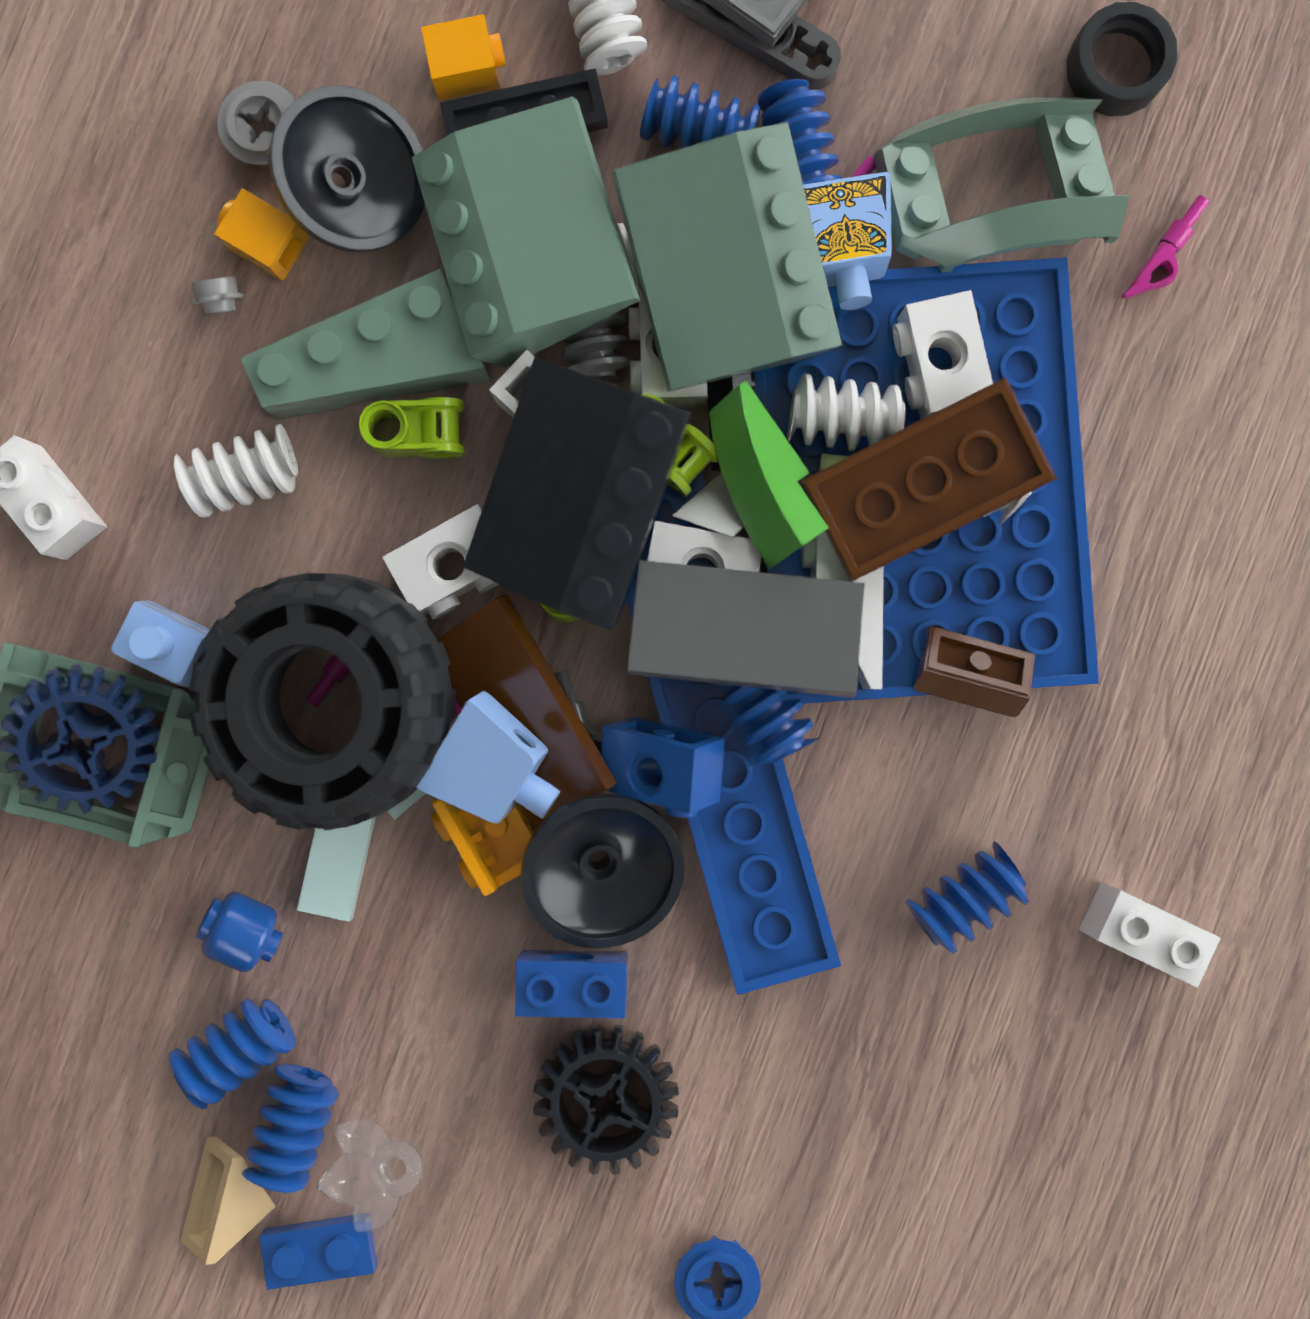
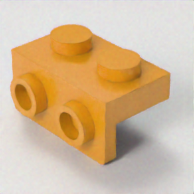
(488, 850)

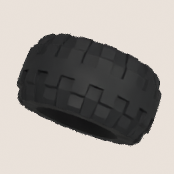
(400, 684)

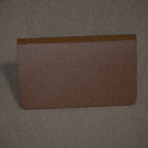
(975, 672)

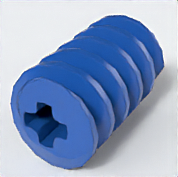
(794, 103)
(689, 118)
(771, 720)
(970, 898)
(232, 1053)
(294, 1129)

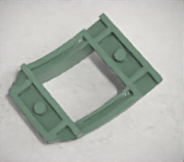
(1074, 164)
(174, 780)

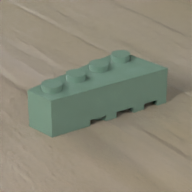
(368, 353)

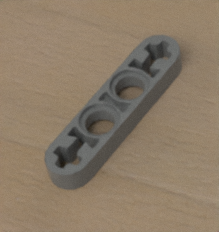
(811, 41)

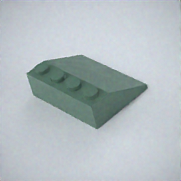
(524, 231)
(727, 257)

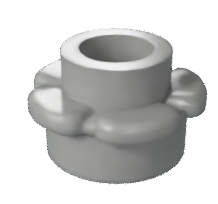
(216, 294)

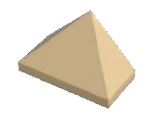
(222, 1203)

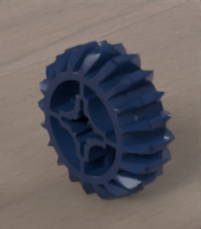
(93, 779)

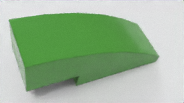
(763, 476)

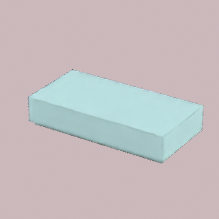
(335, 871)

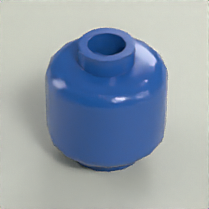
(239, 932)

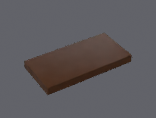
(928, 479)
(499, 656)

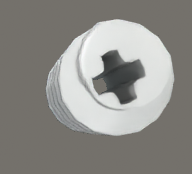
(607, 33)
(845, 412)
(237, 474)

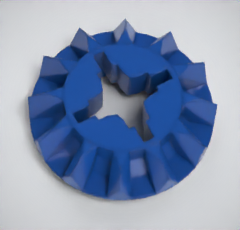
(737, 1295)

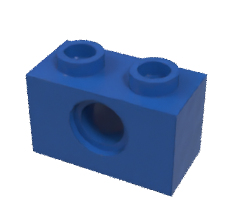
(664, 764)
(571, 984)

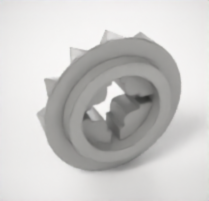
(251, 103)

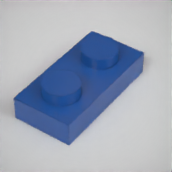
(316, 1252)

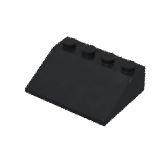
(576, 492)

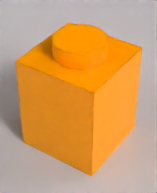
(463, 56)
(260, 234)

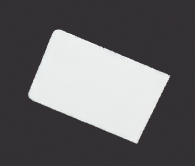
(712, 509)

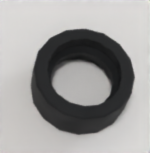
(1149, 30)

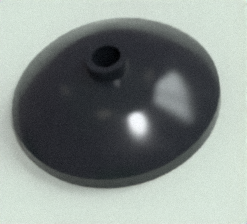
(365, 144)
(609, 898)

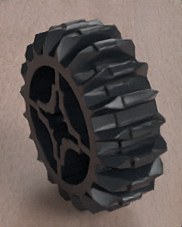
(624, 1111)

